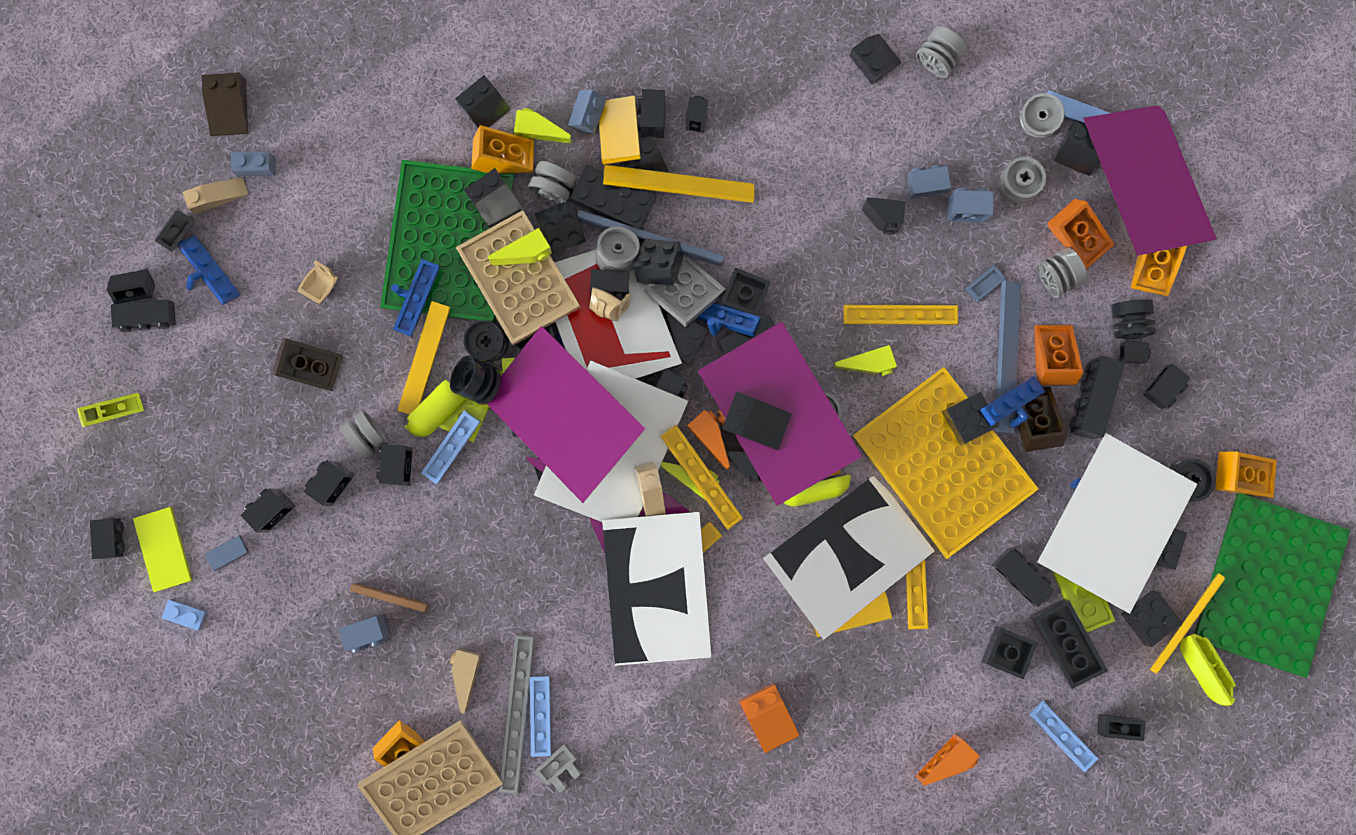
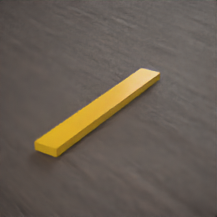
(678, 183)

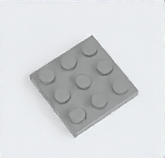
(690, 295)

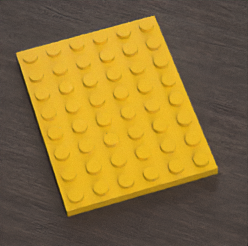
(943, 484)

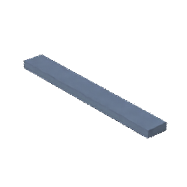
(687, 250)
(1008, 346)

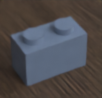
(587, 111)
(253, 163)
(929, 181)

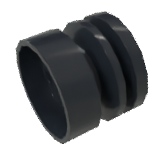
(1133, 318)
(478, 333)
(475, 380)

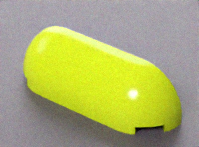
(433, 411)
(821, 491)
(1208, 669)

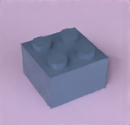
(970, 205)
(360, 634)

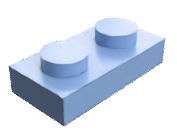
(184, 615)

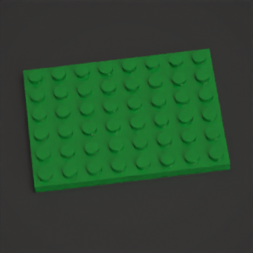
(429, 224)
(1274, 586)

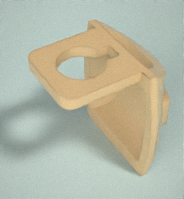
(318, 283)
(607, 305)

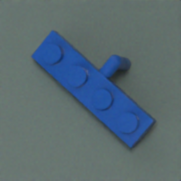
(207, 270)
(415, 298)
(722, 316)
(1012, 402)

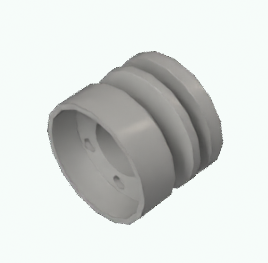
(941, 51)
(1062, 272)

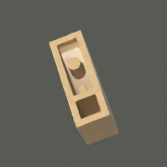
(214, 194)
(650, 489)
(464, 674)

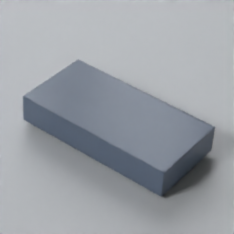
(985, 283)
(226, 553)

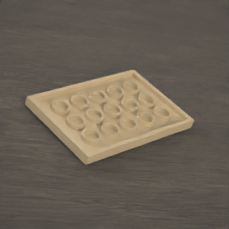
(518, 294)
(431, 782)

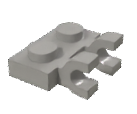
(555, 765)

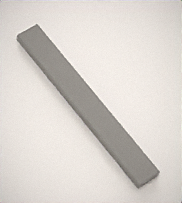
(516, 714)

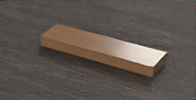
(389, 597)

